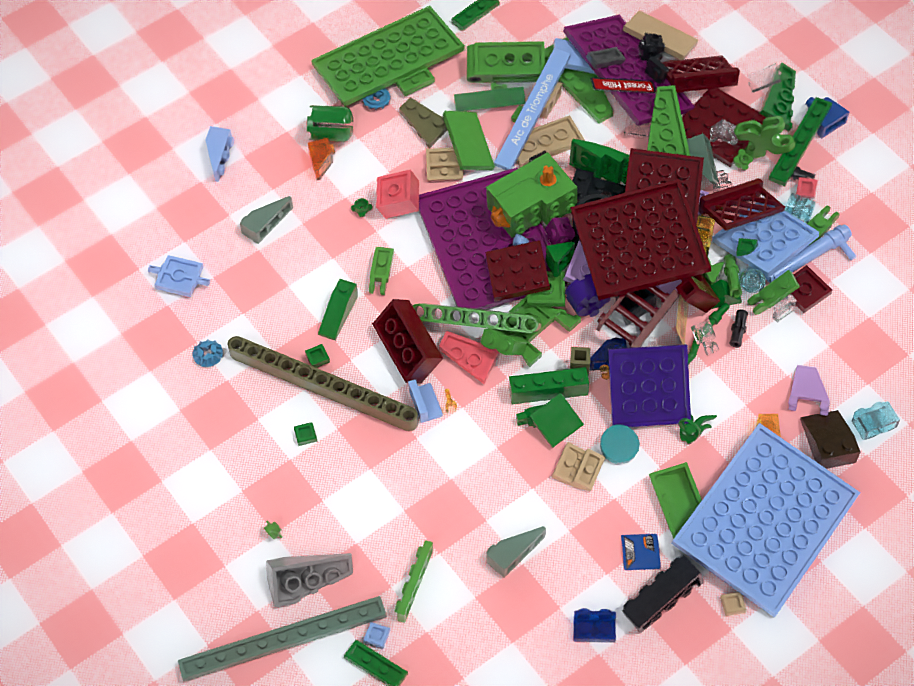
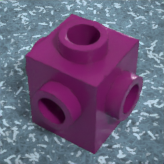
(559, 230)

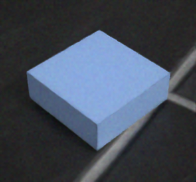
(376, 635)

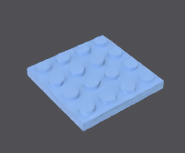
(778, 238)

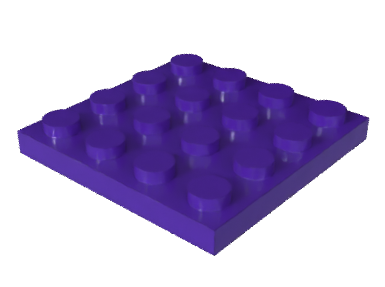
(649, 385)

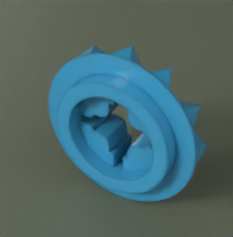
(384, 97)
(209, 359)

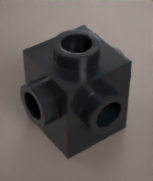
(650, 46)

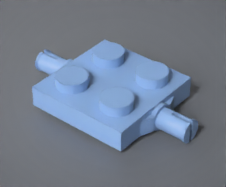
(179, 275)

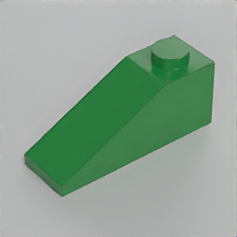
(338, 308)

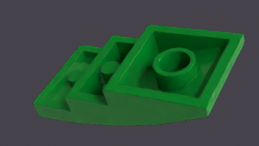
(600, 160)

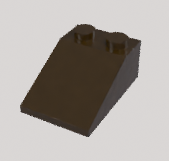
(830, 439)

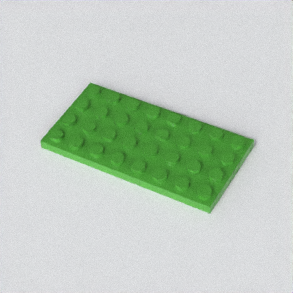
(387, 55)

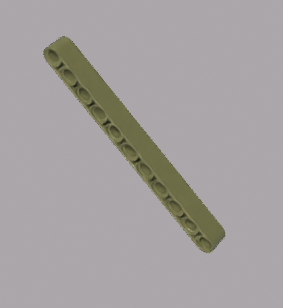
(328, 389)

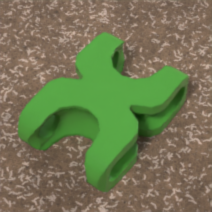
(765, 137)

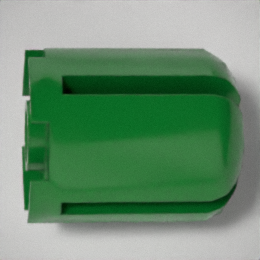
(330, 114)

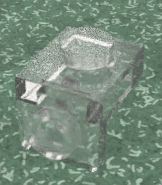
(724, 131)

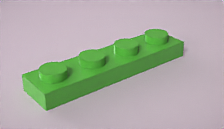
(411, 588)

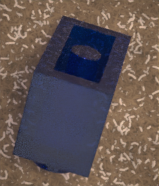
(600, 357)

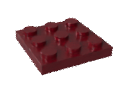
(517, 270)

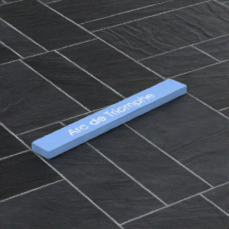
(532, 109)

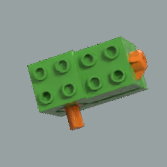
(531, 195)

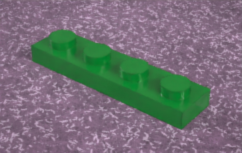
(489, 99)

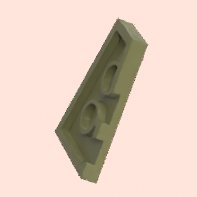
(426, 122)

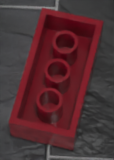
(407, 340)

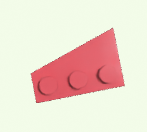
(469, 355)

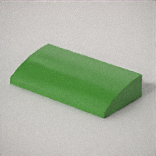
(676, 495)

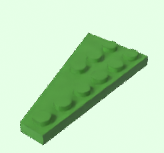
(667, 126)

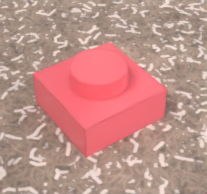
(807, 187)

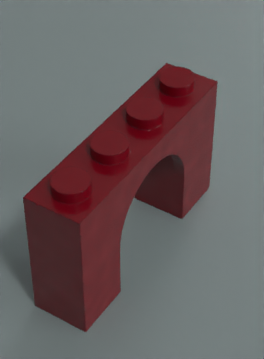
(698, 293)

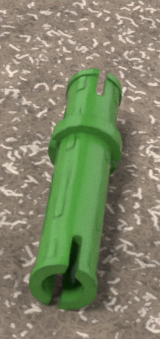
(731, 271)

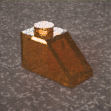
(321, 156)

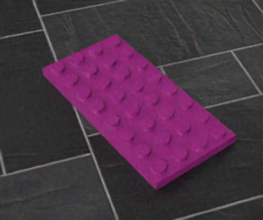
(607, 34)

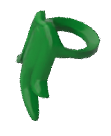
(692, 430)

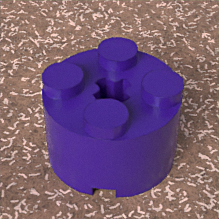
(583, 297)

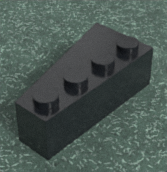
(662, 593)

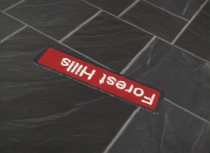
(623, 85)

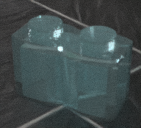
(875, 420)

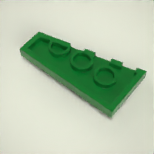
(780, 97)

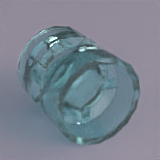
(802, 208)
(751, 279)

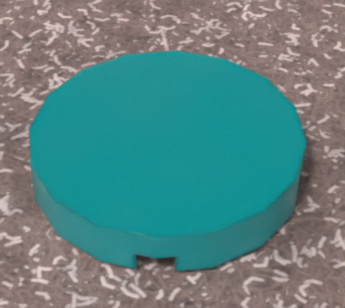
(619, 444)

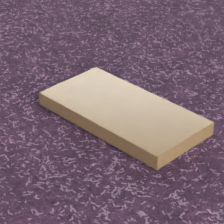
(676, 41)
(553, 137)

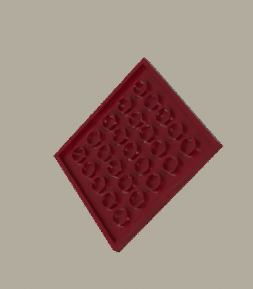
(640, 239)

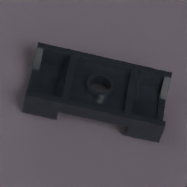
(588, 185)

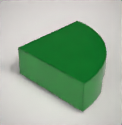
(746, 246)

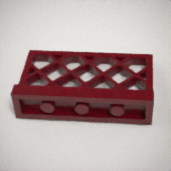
(707, 78)
(737, 196)

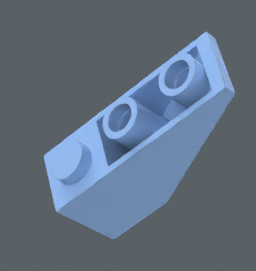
(218, 146)

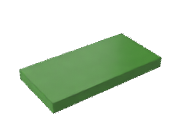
(468, 140)

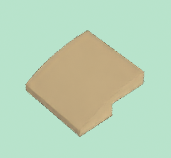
(442, 165)
(578, 467)

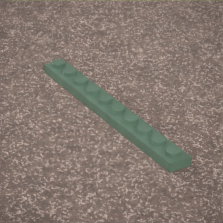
(281, 638)

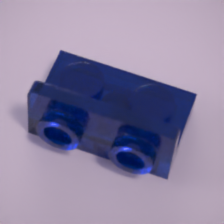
(594, 626)

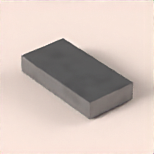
(605, 57)

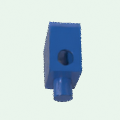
(835, 118)

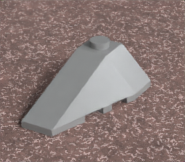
(299, 576)

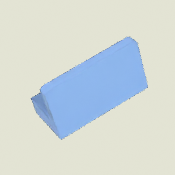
(424, 401)

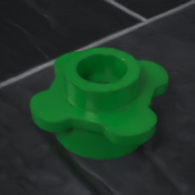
(357, 207)

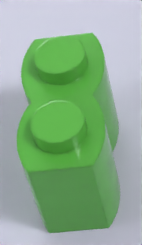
(503, 342)

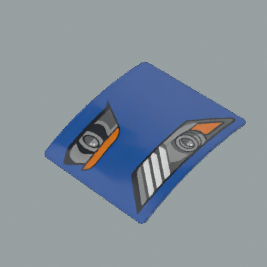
(640, 552)

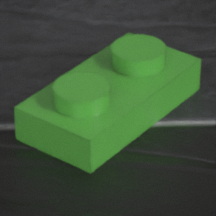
(415, 81)

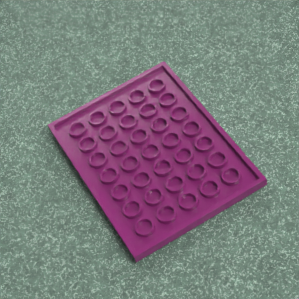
(463, 233)

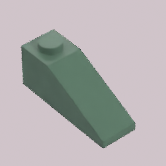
(701, 147)
(265, 219)
(512, 550)

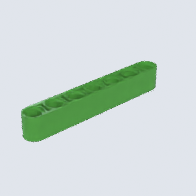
(484, 317)

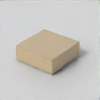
(733, 604)

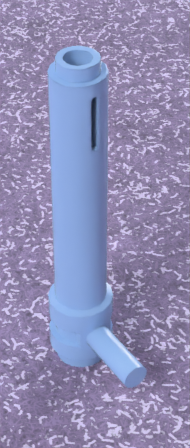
(830, 240)

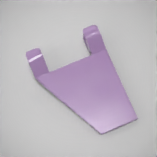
(808, 386)

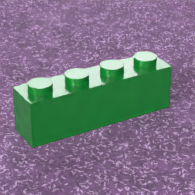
(548, 385)

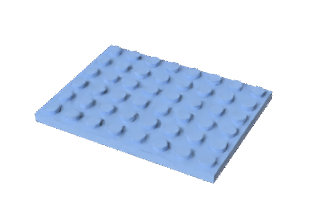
(766, 519)

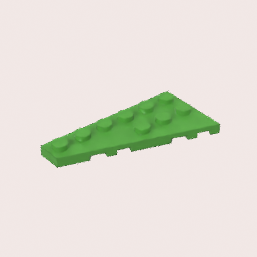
(581, 89)

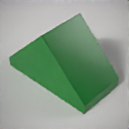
(559, 256)
(722, 291)

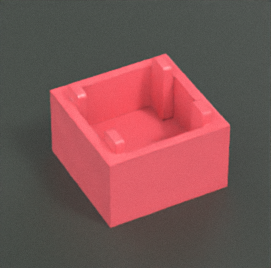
(397, 194)

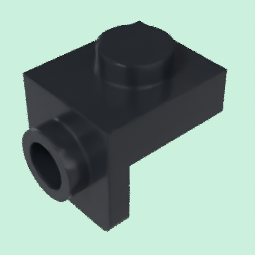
(656, 69)

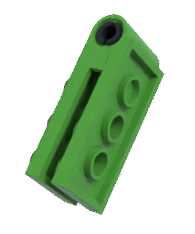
(489, 61)

